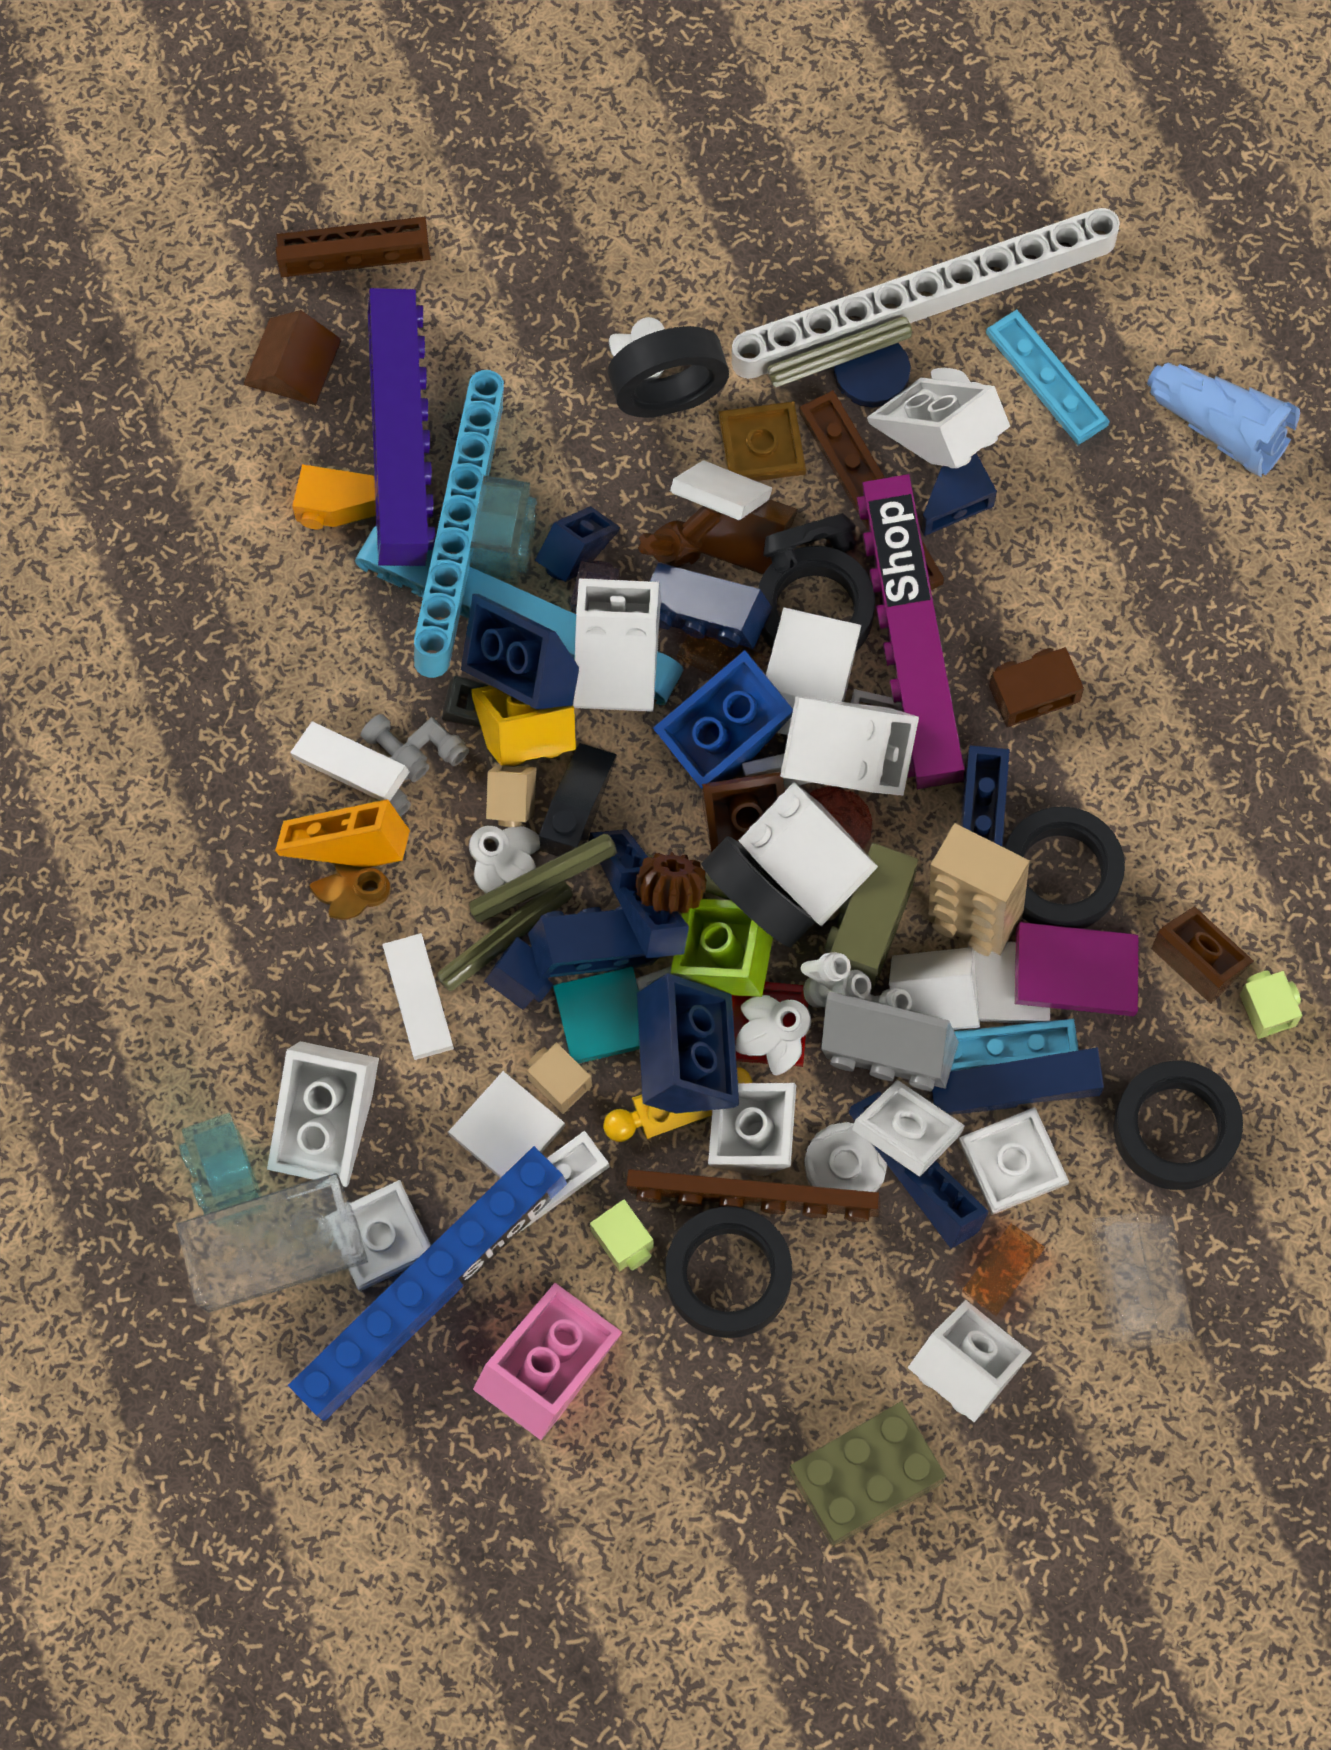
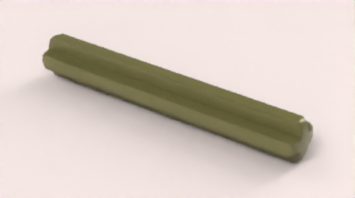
(839, 351)
(542, 878)
(503, 936)

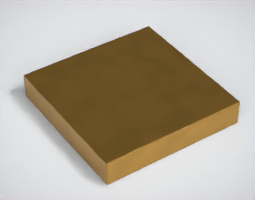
(763, 441)

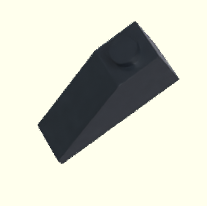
(576, 800)

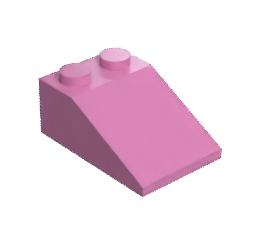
(546, 1361)

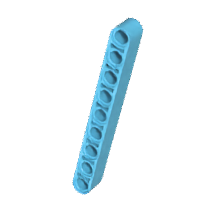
(475, 439)
(543, 612)

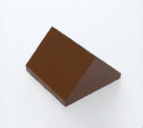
(293, 357)
(744, 540)
(737, 804)
(1201, 953)

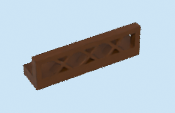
(352, 252)

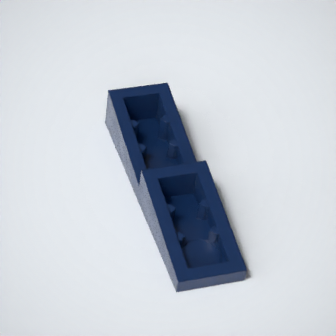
(655, 931)
(1022, 1082)
(936, 1192)

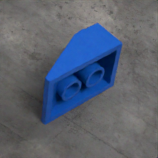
(725, 722)

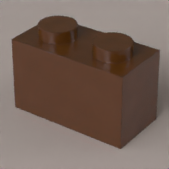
(1035, 686)

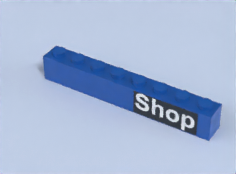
(428, 1284)

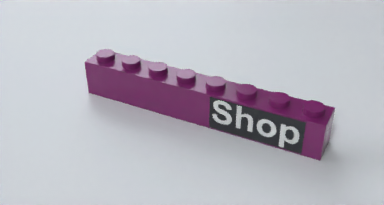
(912, 628)

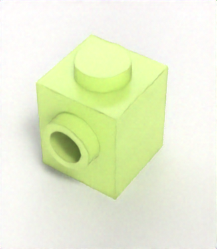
(1271, 1003)

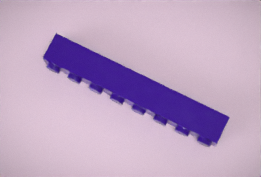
(398, 428)

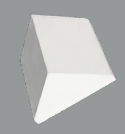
(940, 984)
(757, 1132)

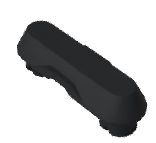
(781, 544)

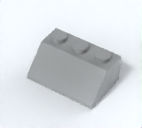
(888, 1041)

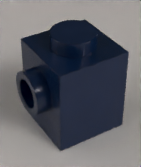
(517, 976)

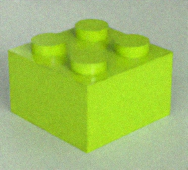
(724, 949)

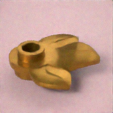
(346, 890)

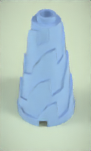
(1238, 420)

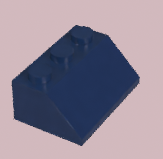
(518, 656)
(686, 1046)

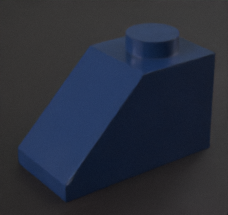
(958, 495)
(575, 540)

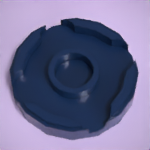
(874, 376)

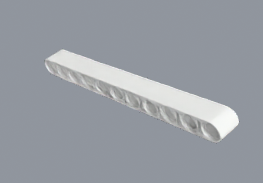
(935, 279)

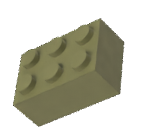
(874, 912)
(867, 1474)

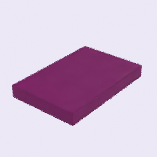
(1076, 969)

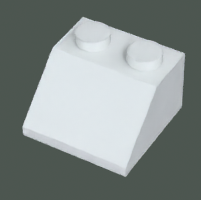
(969, 1360)

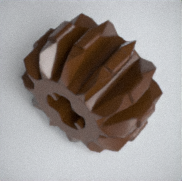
(671, 883)

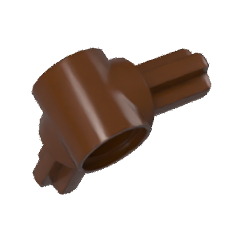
(679, 540)

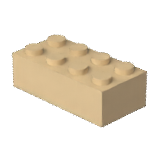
(977, 890)

